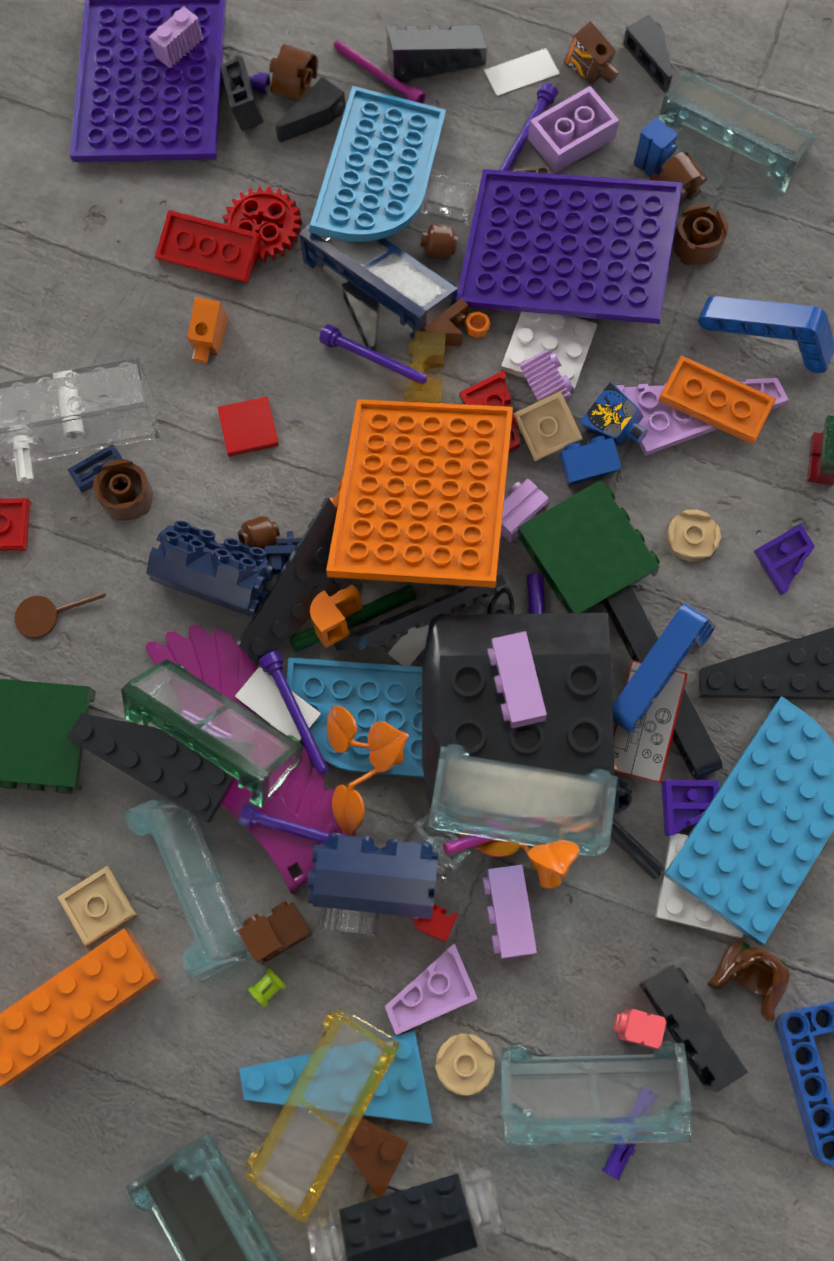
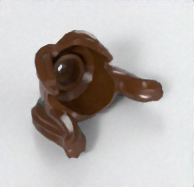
(756, 971)

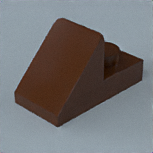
(449, 322)

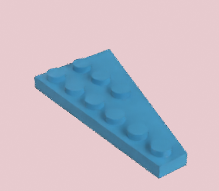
(399, 1095)

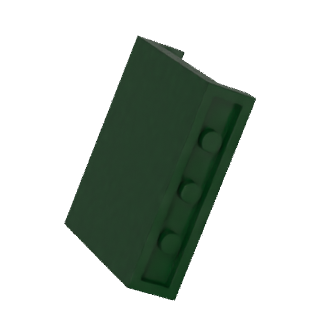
(587, 548)
(34, 734)

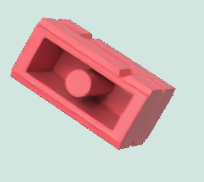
(640, 1028)

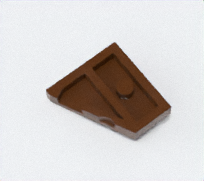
(375, 1154)

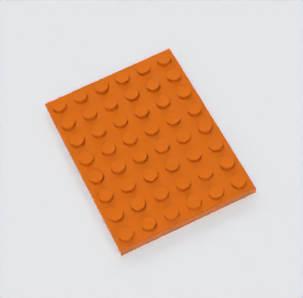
(422, 493)

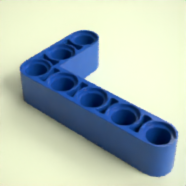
(774, 320)
(661, 662)
(811, 1069)

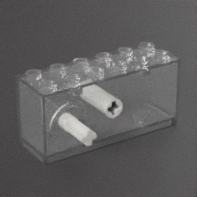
(74, 413)

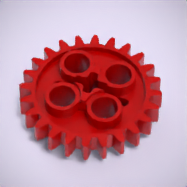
(266, 205)

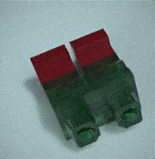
(822, 455)

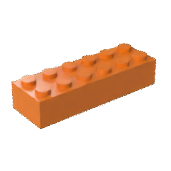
(72, 1004)

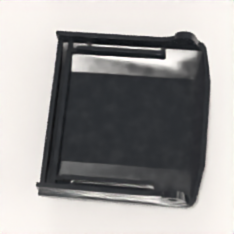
(573, 678)

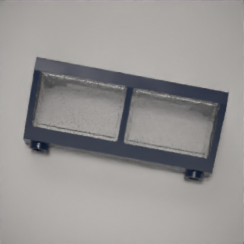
(385, 275)

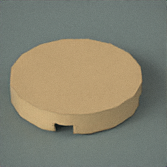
(693, 535)
(465, 1064)

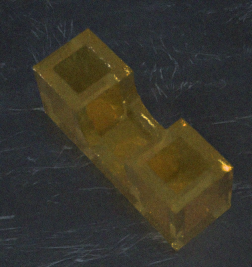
(427, 353)

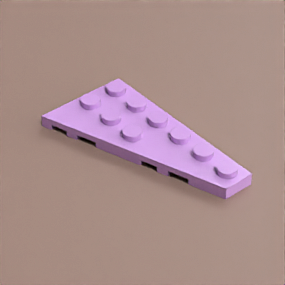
(670, 426)

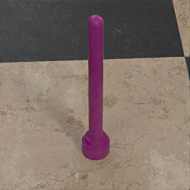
(411, 94)

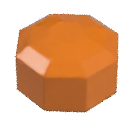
(477, 324)

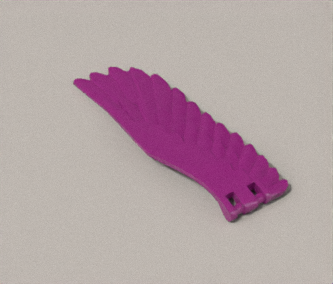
(302, 794)

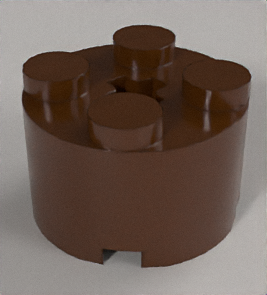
(292, 72)
(685, 170)
(700, 234)
(123, 490)

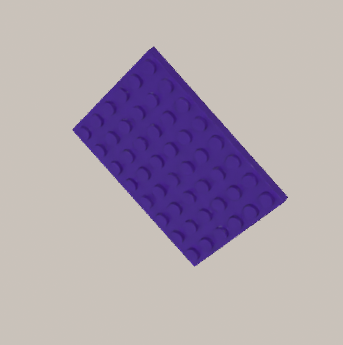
(134, 103)
(570, 245)

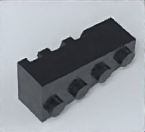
(434, 51)
(690, 1024)

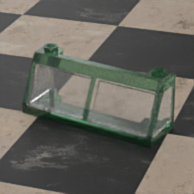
(213, 727)

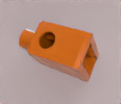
(206, 328)

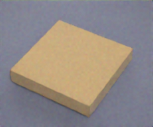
(547, 426)
(97, 906)

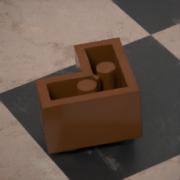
(274, 934)

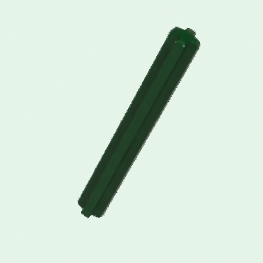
(367, 612)

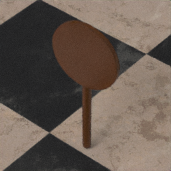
(38, 614)

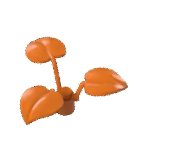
(385, 752)
(549, 859)

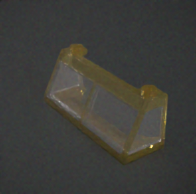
(322, 1113)

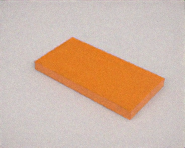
(717, 399)

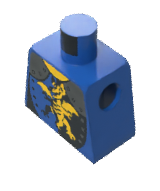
(614, 417)

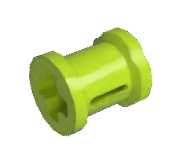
(264, 997)

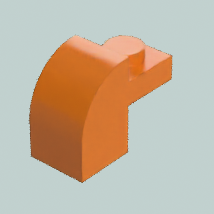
(330, 612)

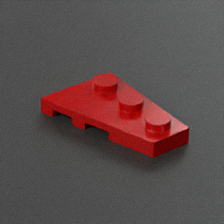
(492, 392)

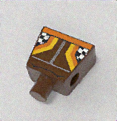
(591, 55)

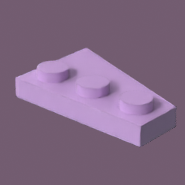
(432, 993)

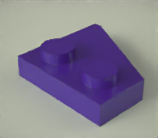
(785, 556)
(685, 802)

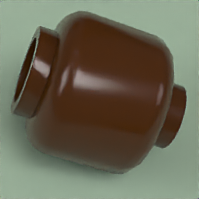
(439, 241)
(259, 532)

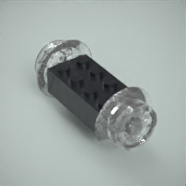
(412, 1223)

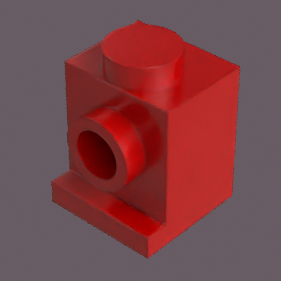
(437, 927)

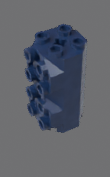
(209, 570)
(363, 878)

